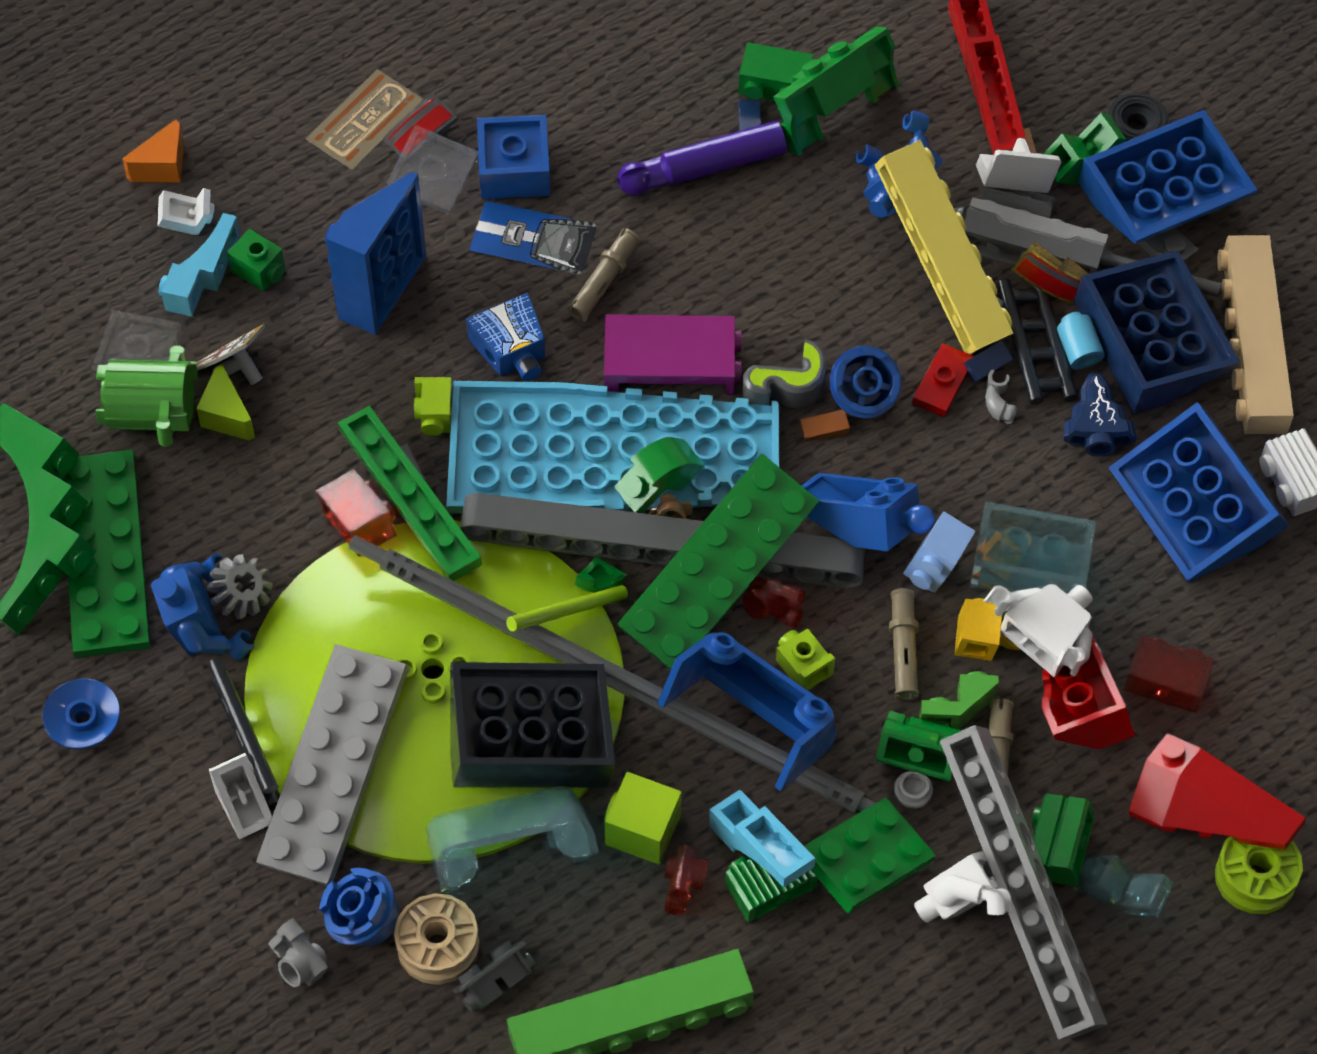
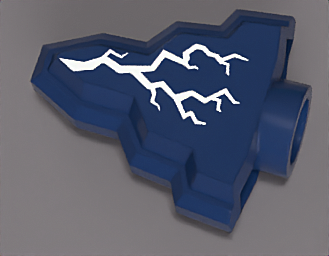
(1098, 420)

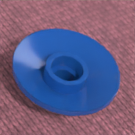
(78, 699)

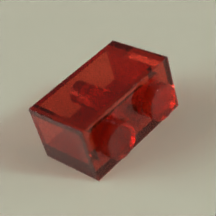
(356, 510)
(1168, 674)

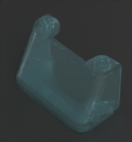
(552, 810)

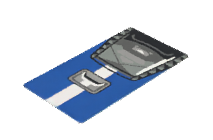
(533, 237)

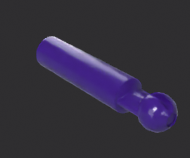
(703, 159)

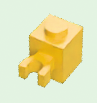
(979, 631)

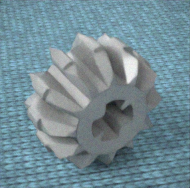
(253, 584)

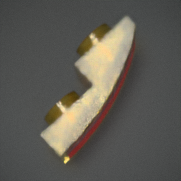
(1048, 273)

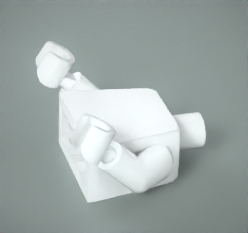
(1047, 624)
(963, 888)

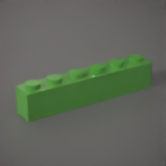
(637, 1009)

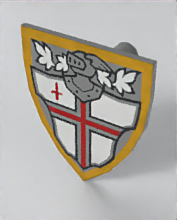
(241, 358)

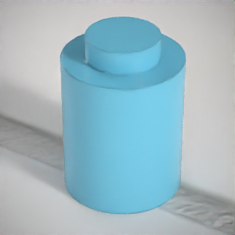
(1080, 340)

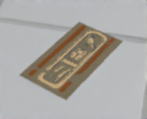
(364, 119)

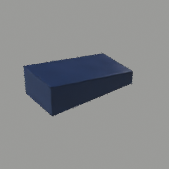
(748, 113)
(988, 360)

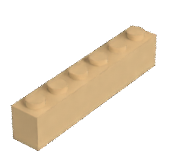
(1256, 334)

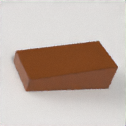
(825, 425)

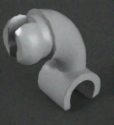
(995, 404)

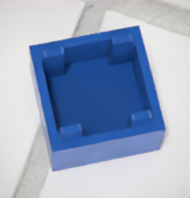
(513, 156)

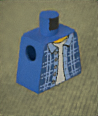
(509, 337)

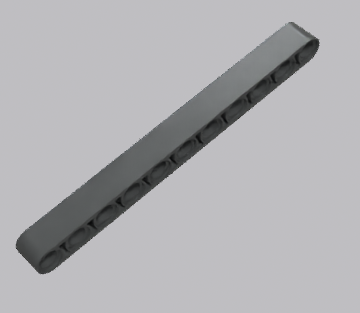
(642, 538)

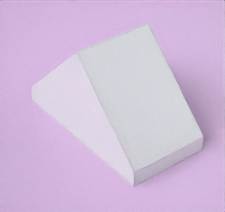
(240, 796)

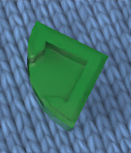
(599, 576)

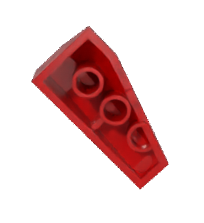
(1086, 706)
(1201, 794)

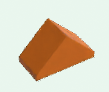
(158, 157)

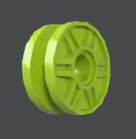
(1253, 890)

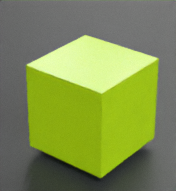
(642, 817)

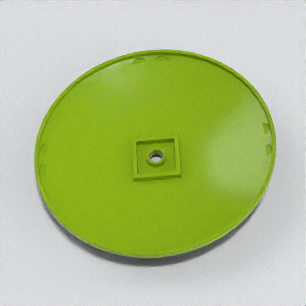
(369, 610)

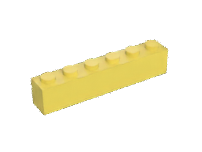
(944, 247)

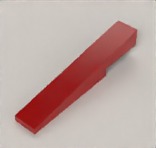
(987, 72)

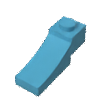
(201, 270)
(760, 837)

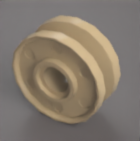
(433, 916)

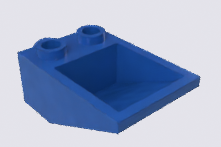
(868, 510)

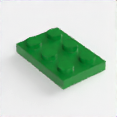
(868, 855)

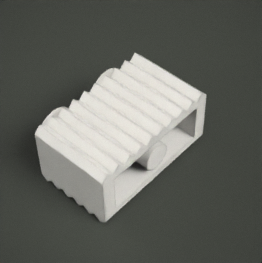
(1293, 468)

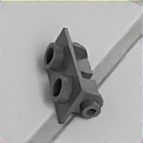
(506, 964)

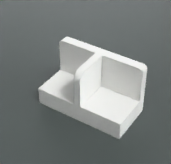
(1018, 169)

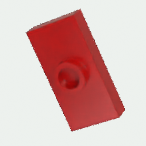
(942, 380)

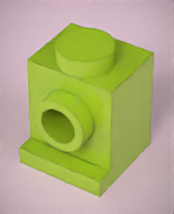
(433, 404)
(804, 669)

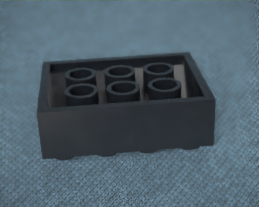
(530, 725)

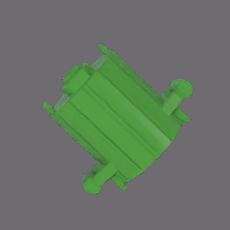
(148, 394)

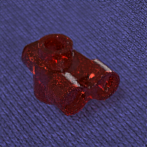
(773, 598)
(685, 873)

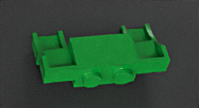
(832, 82)

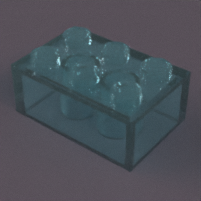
(1031, 549)

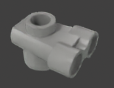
(300, 958)

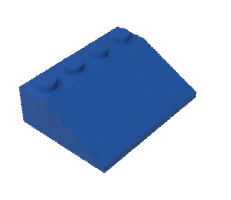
(1165, 178)
(376, 253)
(1198, 494)

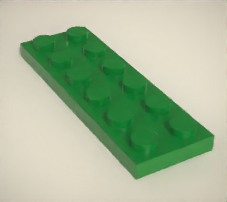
(718, 561)
(110, 593)

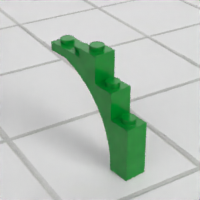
(53, 507)

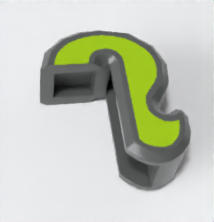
(786, 385)

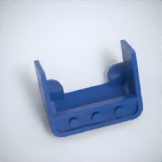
(763, 691)

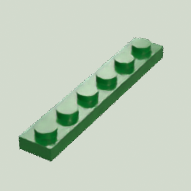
(410, 494)

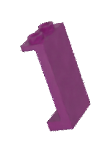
(671, 350)

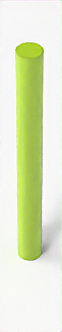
(566, 608)

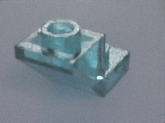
(1116, 885)

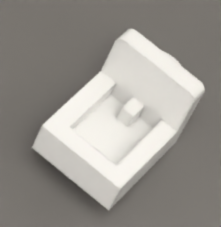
(185, 212)

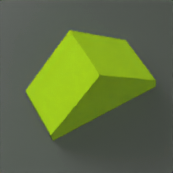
(223, 409)

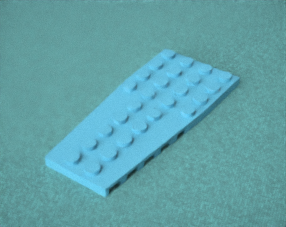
(579, 439)

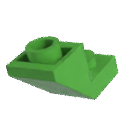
(973, 694)

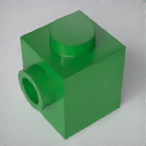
(256, 260)

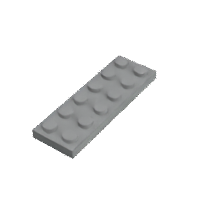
(333, 765)

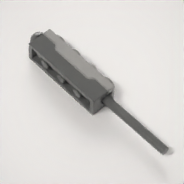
(1009, 232)

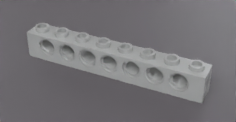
(1020, 870)

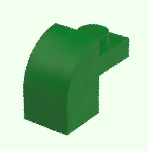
(1074, 149)
(658, 467)

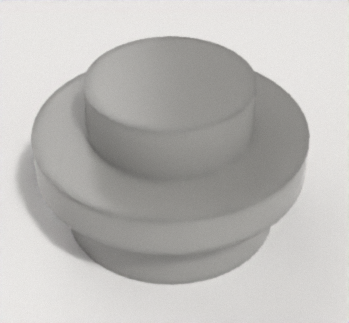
(913, 789)

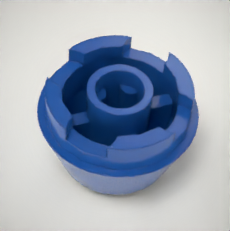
(865, 381)
(360, 908)

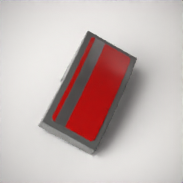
(430, 115)

